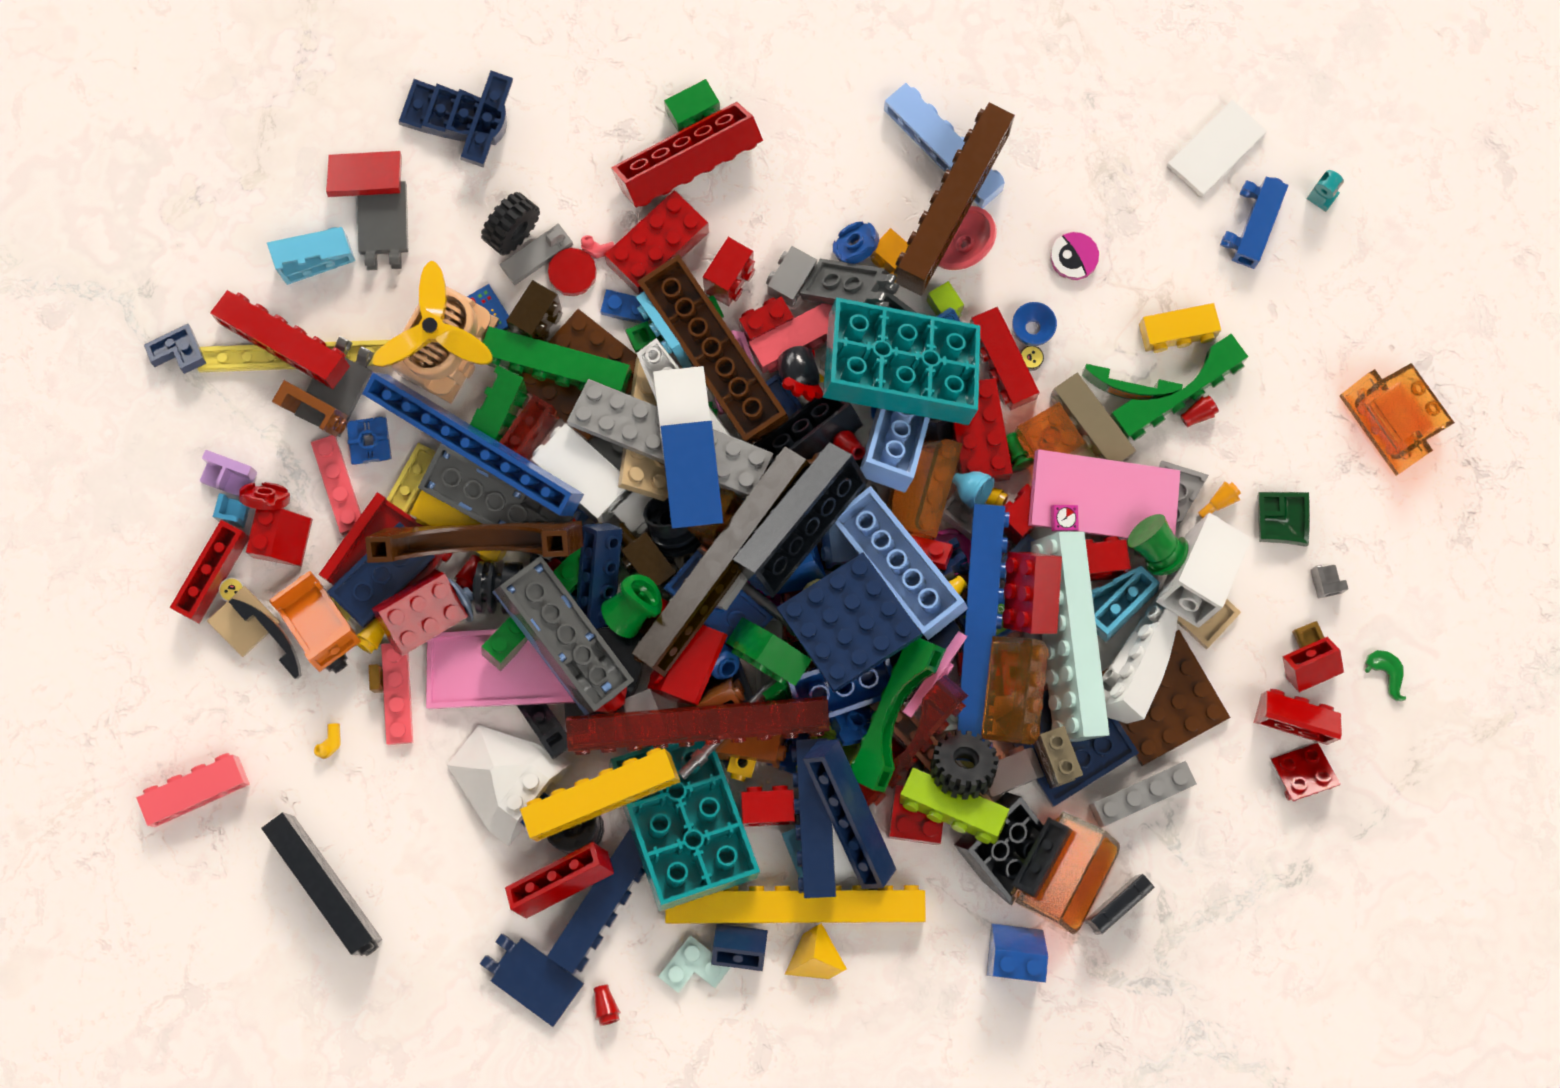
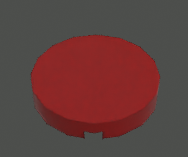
(572, 272)
(264, 497)

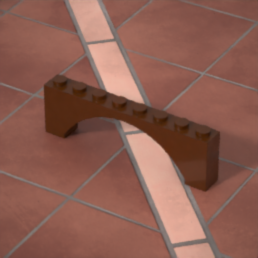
(542, 538)

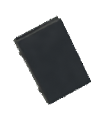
(1119, 904)

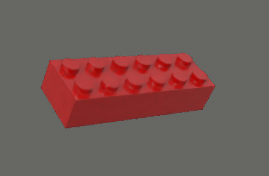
(687, 154)

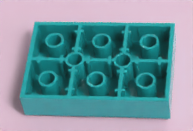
(902, 361)
(690, 832)

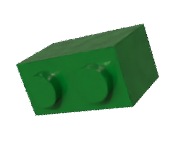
(692, 105)

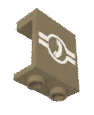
(1057, 757)

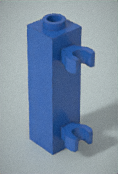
(1259, 223)

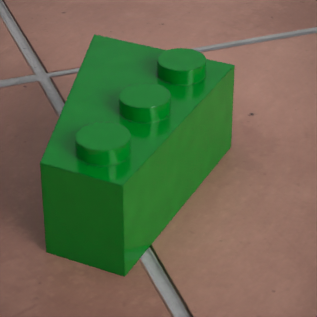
(501, 404)

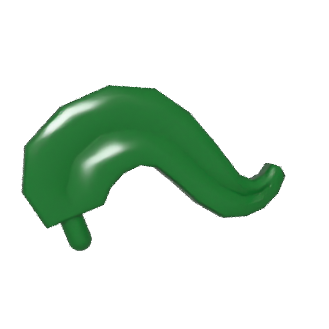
(1392, 666)

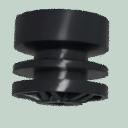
(669, 541)
(486, 582)
(569, 841)

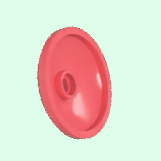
(971, 240)

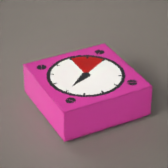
(1064, 518)

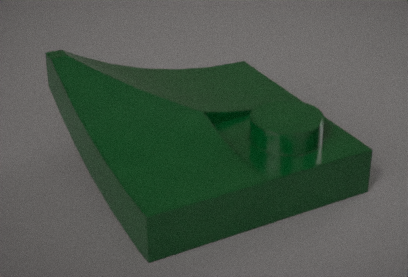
(1284, 517)

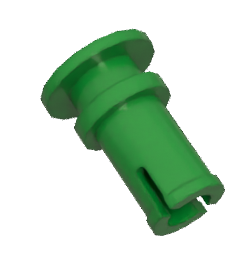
(1018, 455)

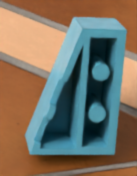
(310, 254)
(1121, 600)

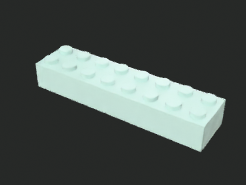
(1074, 655)

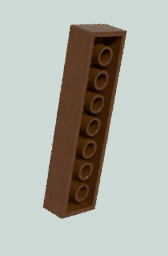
(953, 199)
(712, 345)

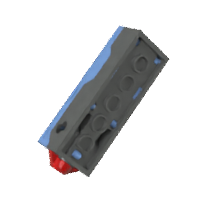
(482, 494)
(565, 638)

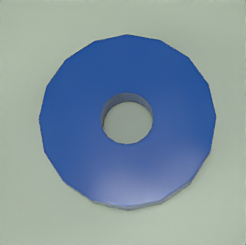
(867, 243)

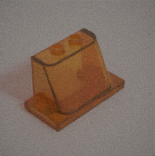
(1397, 415)

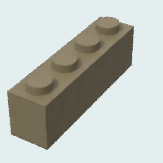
(1092, 420)

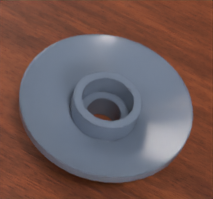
(465, 597)

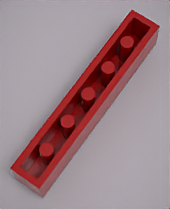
(280, 339)

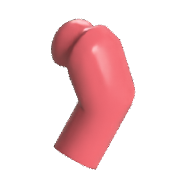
(593, 248)

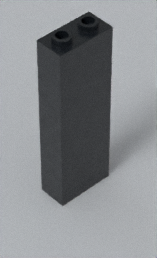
(322, 885)

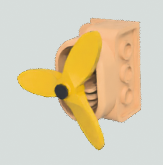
(440, 338)

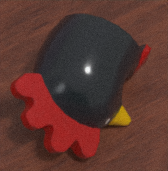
(800, 373)

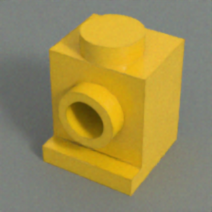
(738, 772)

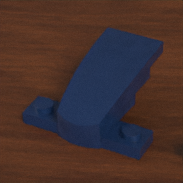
(460, 114)

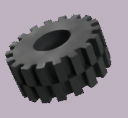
(510, 223)
(958, 779)

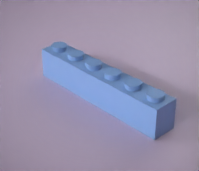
(935, 136)

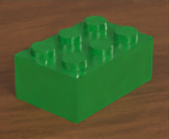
(767, 652)

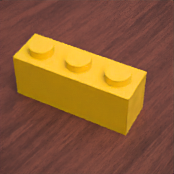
(1180, 328)

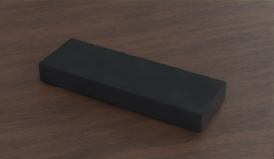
(1042, 857)

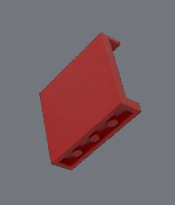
(375, 517)

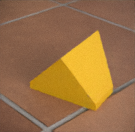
(816, 956)

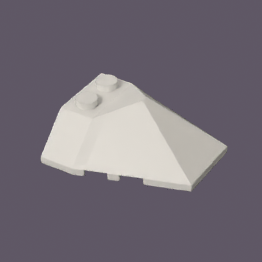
(502, 775)

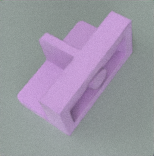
(226, 473)

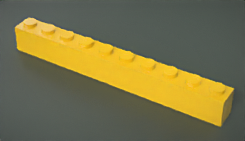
(791, 907)

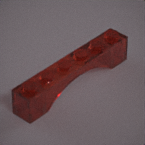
(937, 707)

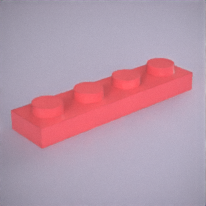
(337, 482)
(397, 696)

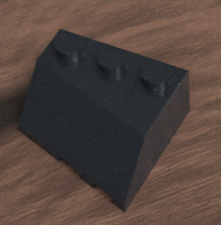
(1000, 863)

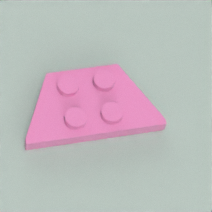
(944, 669)

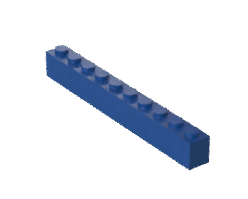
(473, 444)
(982, 610)

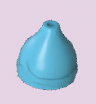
(973, 487)

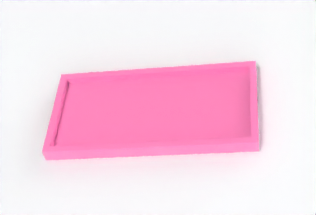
(1108, 492)
(464, 678)

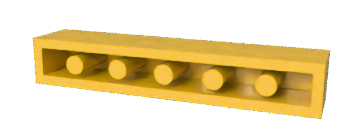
(600, 794)

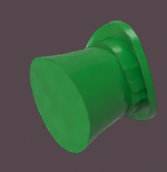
(1158, 545)
(632, 605)

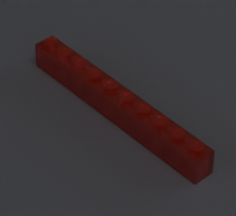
(697, 724)

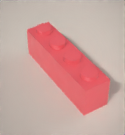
(805, 330)
(192, 790)

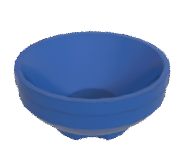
(1037, 313)

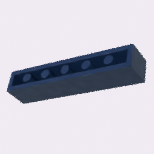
(849, 814)
(813, 831)
(598, 909)

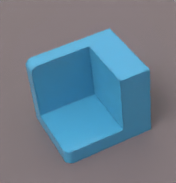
(231, 511)

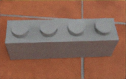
(1142, 794)

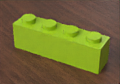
(975, 816)

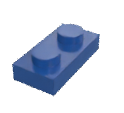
(621, 307)

